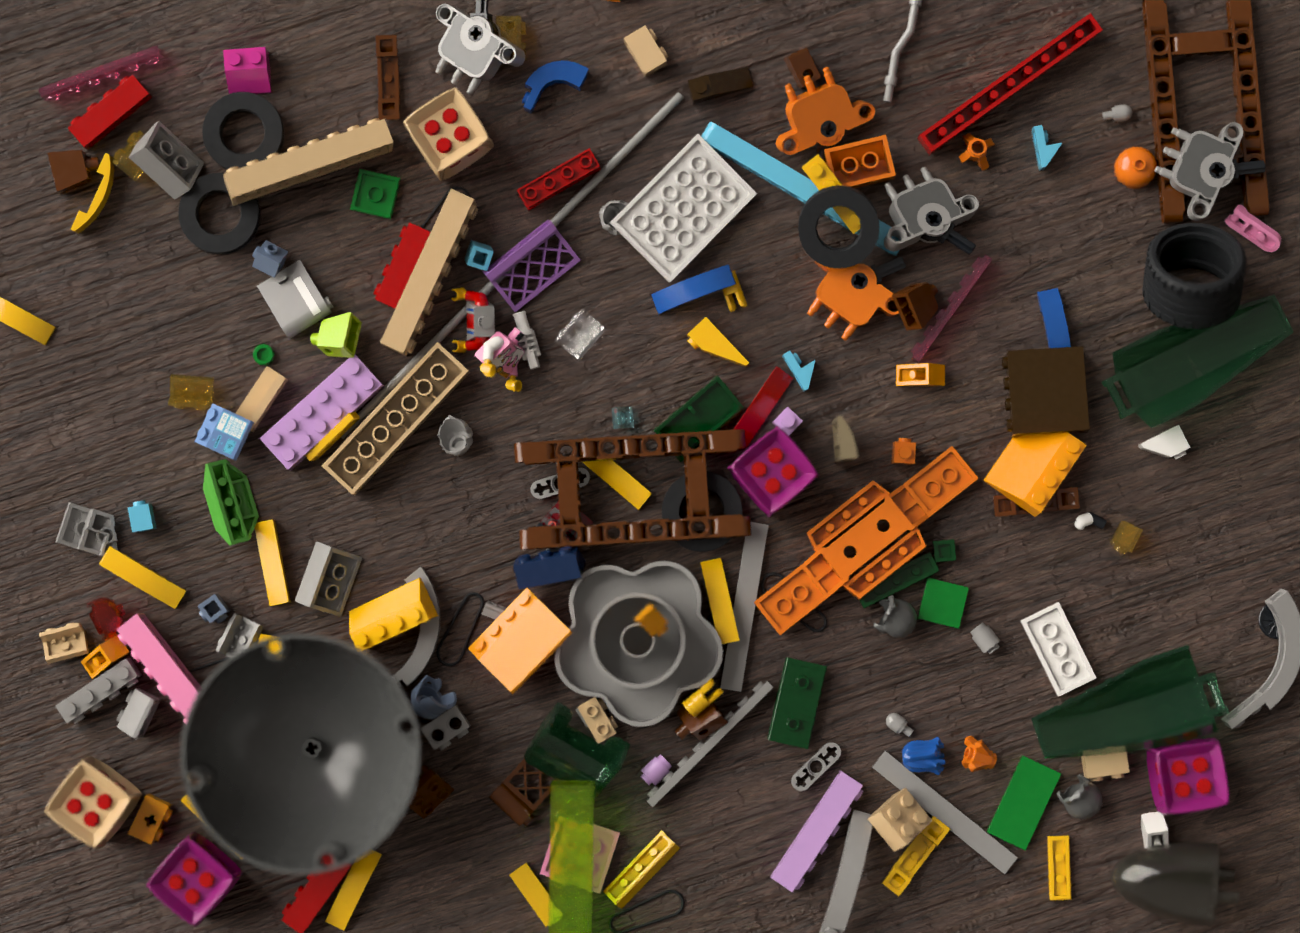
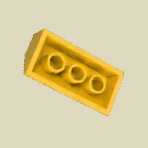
(391, 615)

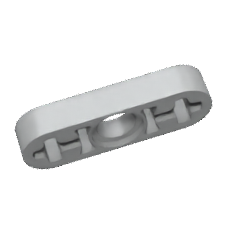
(547, 492)
(808, 781)

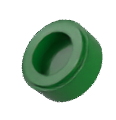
(263, 354)

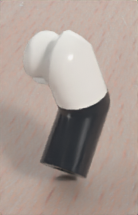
(1089, 518)

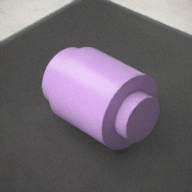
(655, 770)

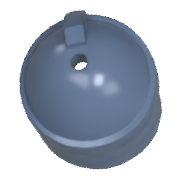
(428, 701)

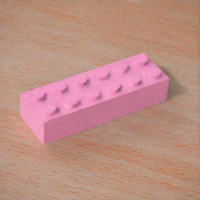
(160, 662)

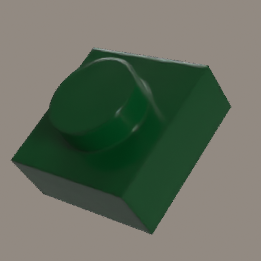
(944, 550)

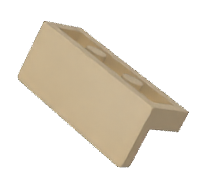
(262, 396)

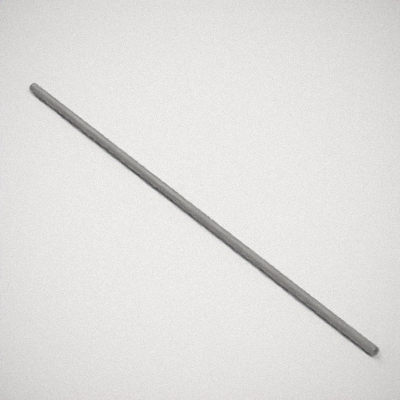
(489, 286)

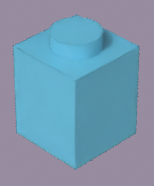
(479, 255)
(141, 517)

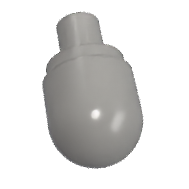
(1118, 113)
(898, 724)

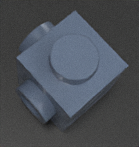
(269, 258)
(214, 609)

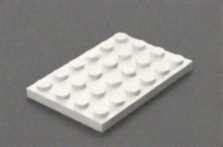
(683, 208)

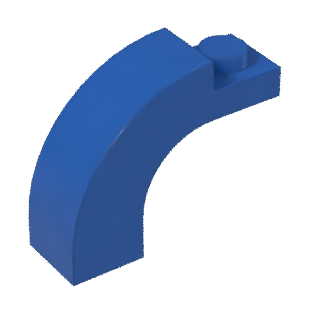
(553, 73)

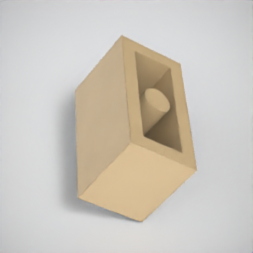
(646, 51)
(1104, 765)

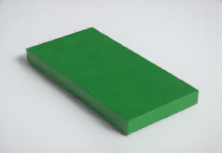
(1023, 802)

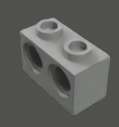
(443, 723)

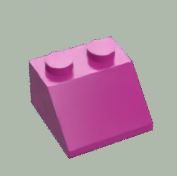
(247, 70)

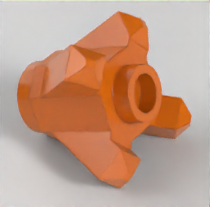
(976, 150)
(977, 755)

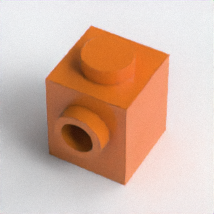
(903, 452)

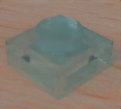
(622, 417)

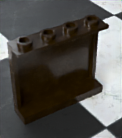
(1046, 391)

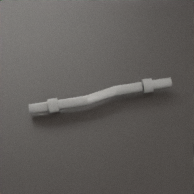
(891, 79)

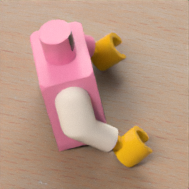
(501, 356)

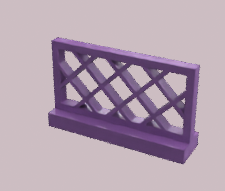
(519, 252)

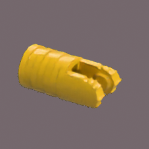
(738, 292)
(698, 701)

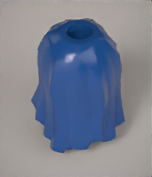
(924, 756)

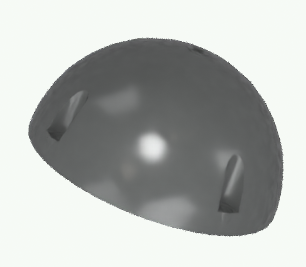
(265, 788)

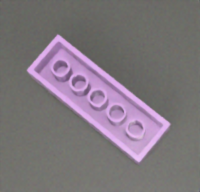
(321, 411)

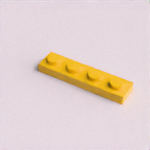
(823, 177)

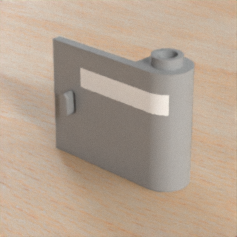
(295, 299)

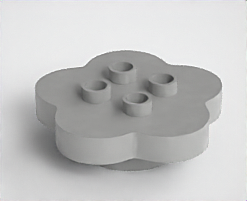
(619, 659)

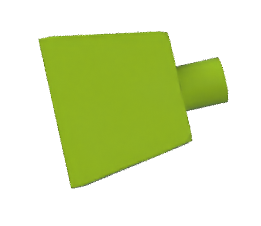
(338, 335)

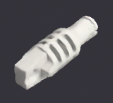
(529, 341)

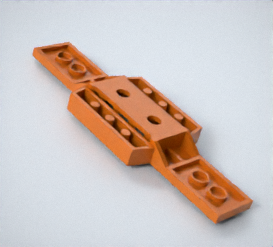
(829, 567)

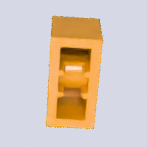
(150, 806)

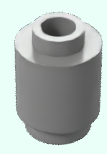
(985, 638)

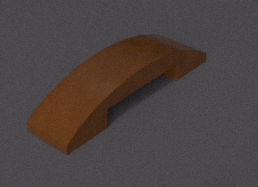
(388, 77)
(1061, 500)

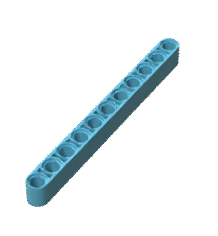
(774, 172)

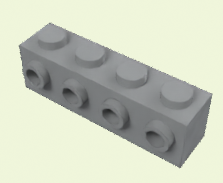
(97, 691)

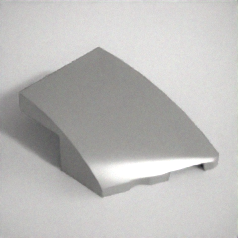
(87, 530)

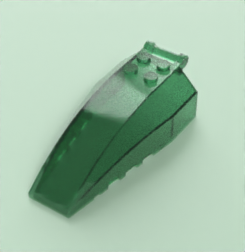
(1185, 366)
(1140, 709)

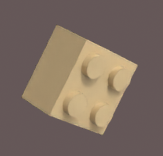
(899, 819)

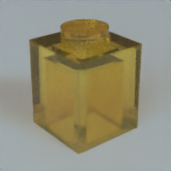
(1125, 537)

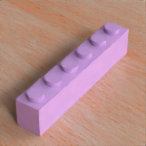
(816, 831)

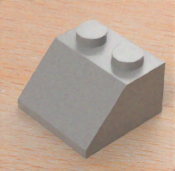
(138, 713)

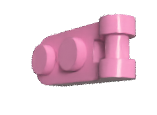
(1254, 229)

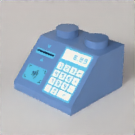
(224, 431)

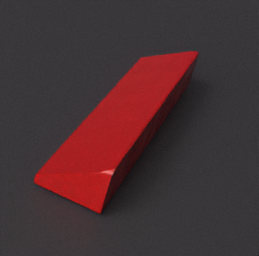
(763, 403)

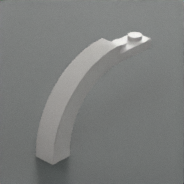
(427, 638)
(1286, 664)
(848, 874)

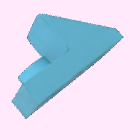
(1043, 152)
(802, 375)

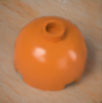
(1135, 167)

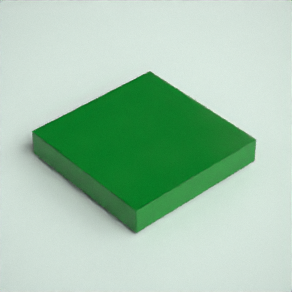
(375, 194)
(943, 603)

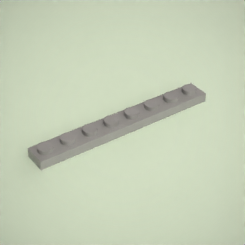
(702, 749)

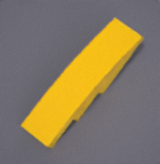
(142, 577)
(719, 600)

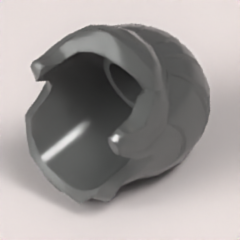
(898, 619)
(1082, 799)

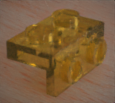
(191, 392)

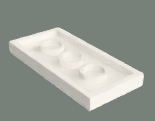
(1058, 649)

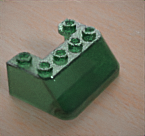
(572, 755)

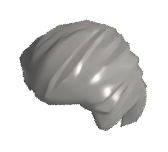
(609, 212)
(455, 436)

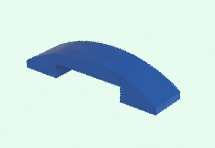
(693, 288)
(1054, 318)

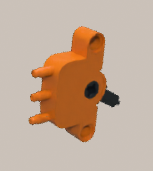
(818, 108)
(851, 301)

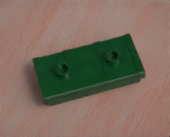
(705, 411)
(796, 703)

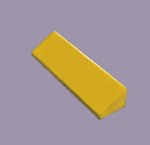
(620, 481)
(272, 562)
(641, 869)

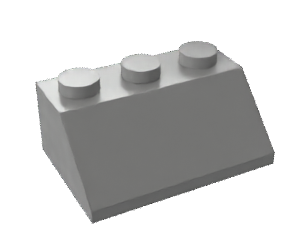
(167, 160)
(328, 579)

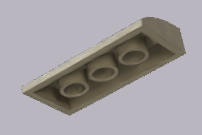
(843, 441)

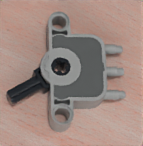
(468, 50)
(1198, 157)
(927, 203)

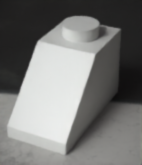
(1167, 444)
(1154, 829)

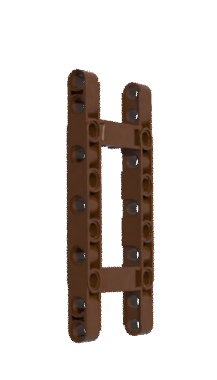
(1164, 104)
(630, 448)

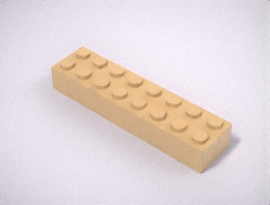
(308, 161)
(429, 272)
(395, 419)

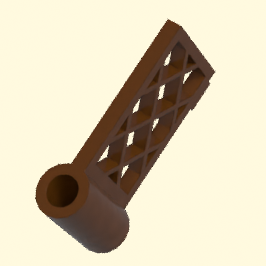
(513, 802)

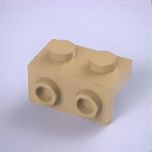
(64, 642)
(597, 719)

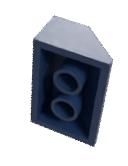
(549, 567)

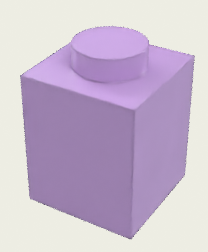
(787, 421)

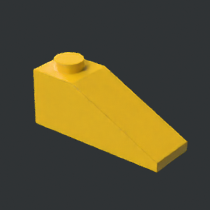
(712, 341)

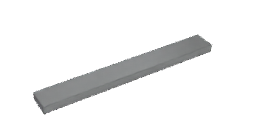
(744, 606)
(945, 812)

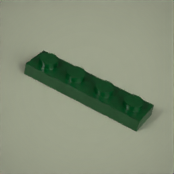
(901, 579)

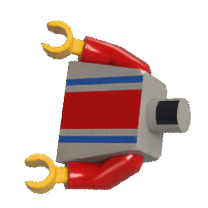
(479, 320)

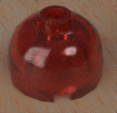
(106, 616)

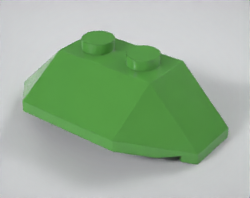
(230, 501)

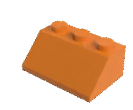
(861, 162)

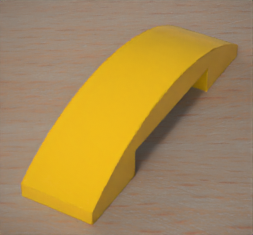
(83, 219)
(25, 322)
(915, 855)
(352, 889)

